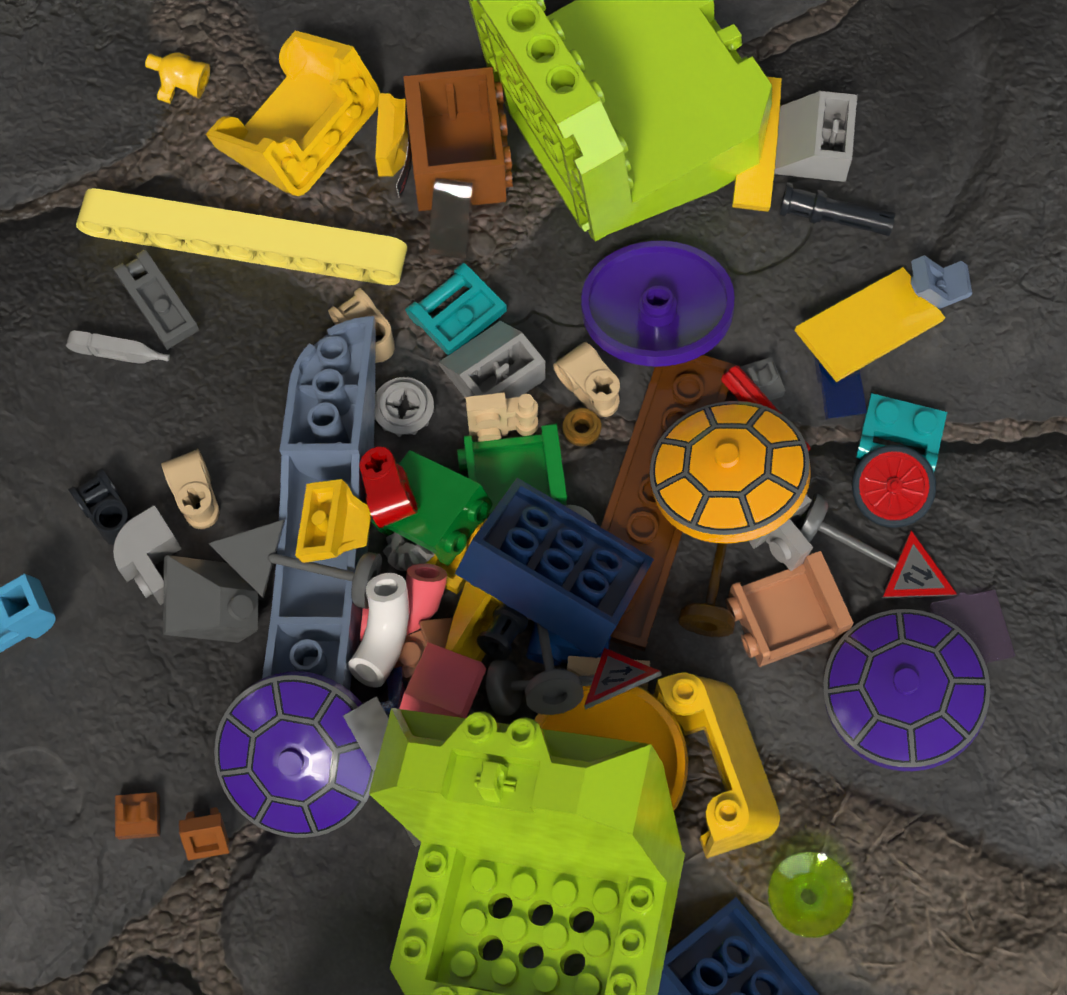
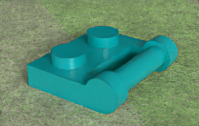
(463, 317)
(902, 424)

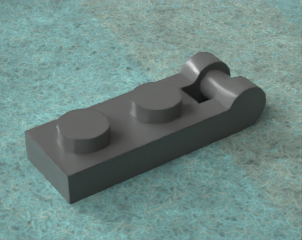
(156, 300)

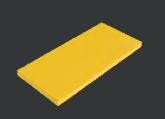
(868, 325)

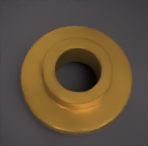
(577, 417)

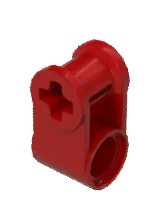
(386, 487)

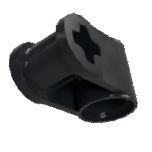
(101, 504)

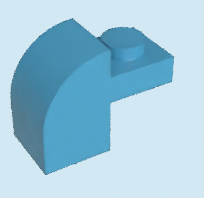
(23, 611)

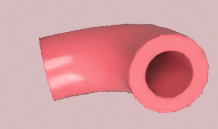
(425, 591)

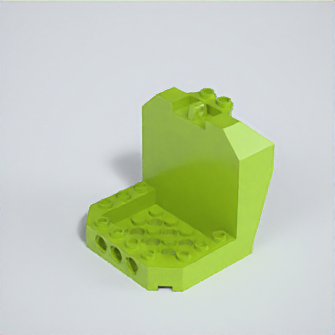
(627, 101)
(535, 823)

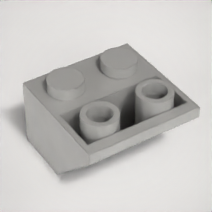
(816, 136)
(495, 363)

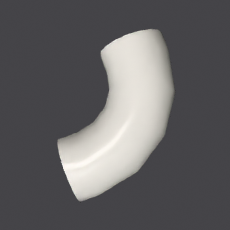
(384, 630)

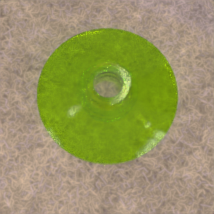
(825, 879)

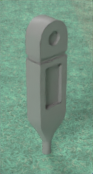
(112, 348)

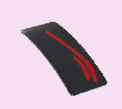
(405, 172)

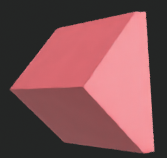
(443, 683)

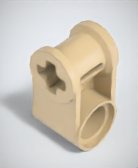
(362, 306)
(585, 376)
(191, 485)

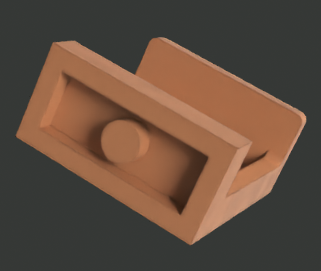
(789, 611)

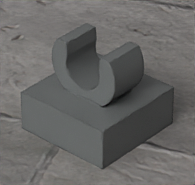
(766, 378)

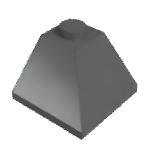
(207, 601)

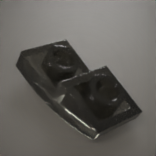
(450, 218)

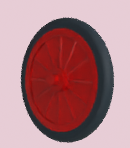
(894, 486)

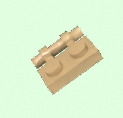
(494, 415)

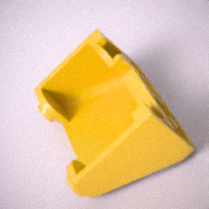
(305, 118)
(748, 806)

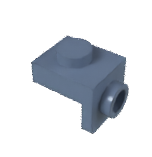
(939, 284)

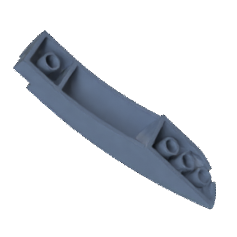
(322, 439)

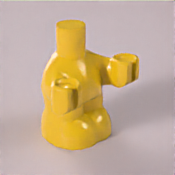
(180, 72)

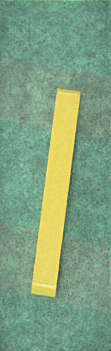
(242, 236)

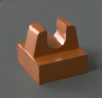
(137, 815)
(204, 835)

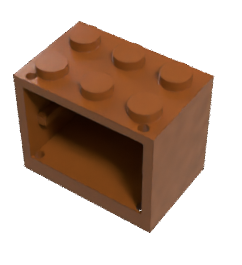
(458, 133)

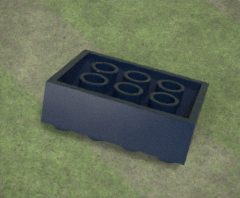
(554, 567)
(730, 958)

